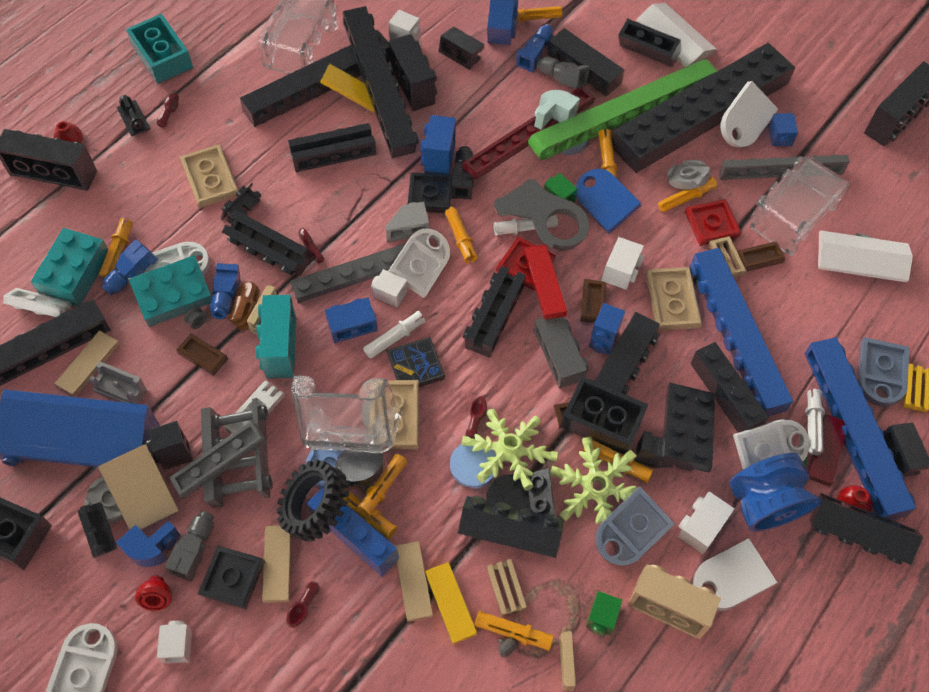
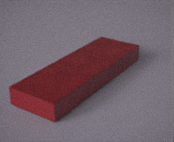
(824, 466)

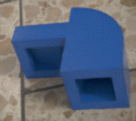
(145, 550)

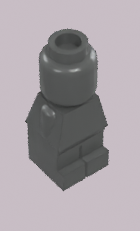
(564, 72)
(190, 548)

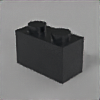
(169, 445)

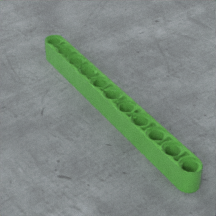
(616, 111)

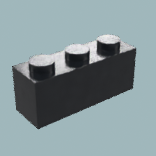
(650, 42)

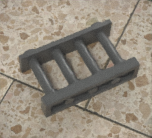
(211, 423)

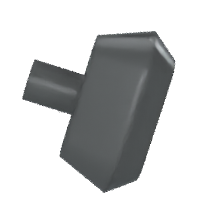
(507, 646)

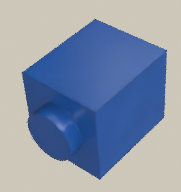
(783, 129)

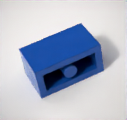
(351, 320)
(606, 329)

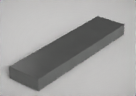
(217, 459)

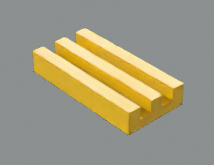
(919, 371)

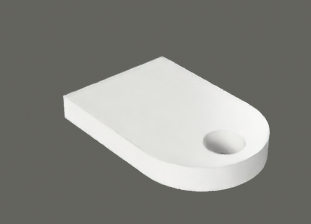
(747, 115)
(179, 252)
(420, 261)
(770, 441)
(735, 575)
(82, 665)

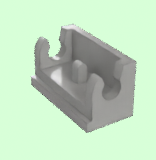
(117, 384)

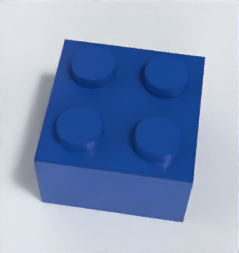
(502, 21)
(438, 145)

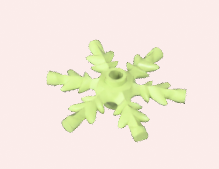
(509, 449)
(595, 475)

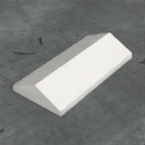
(665, 19)
(864, 256)

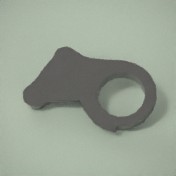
(535, 203)

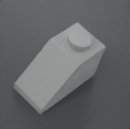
(407, 221)

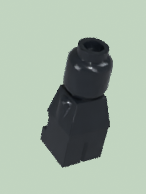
(461, 180)
(650, 452)

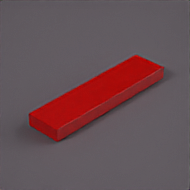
(545, 282)

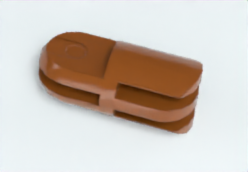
(243, 304)

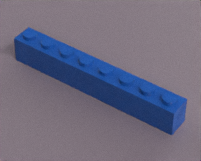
(740, 331)
(862, 435)

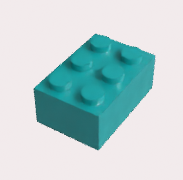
(159, 48)
(70, 266)
(170, 290)
(276, 336)

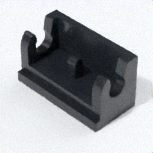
(460, 47)
(907, 448)

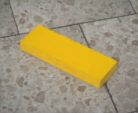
(347, 86)
(450, 603)

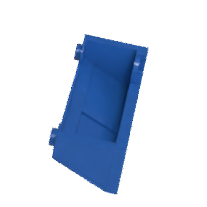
(69, 428)

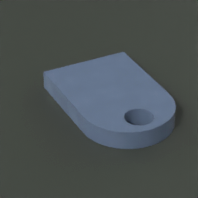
(883, 368)
(634, 527)

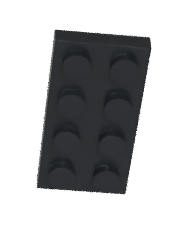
(688, 427)

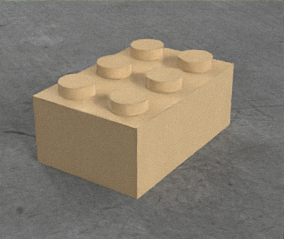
(674, 601)

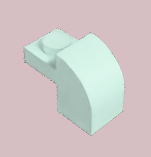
(556, 105)

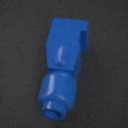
(534, 49)
(132, 262)
(225, 289)

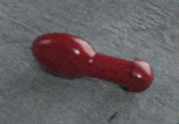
(170, 106)
(308, 242)
(477, 411)
(298, 611)

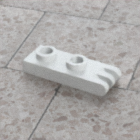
(36, 302)
(264, 397)

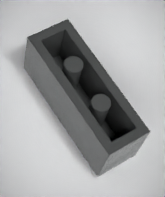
(560, 350)

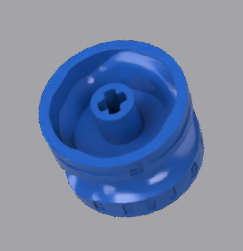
(774, 492)

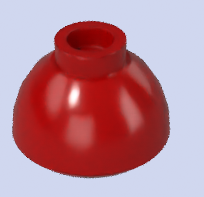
(68, 132)
(856, 496)
(154, 594)

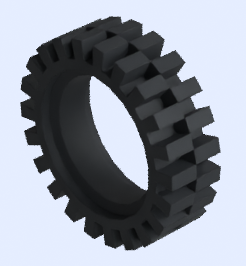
(328, 508)

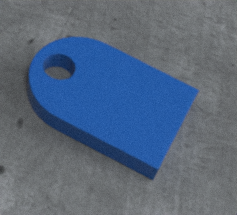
(607, 200)

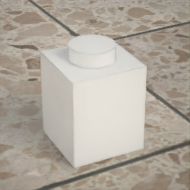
(389, 288)
(174, 642)

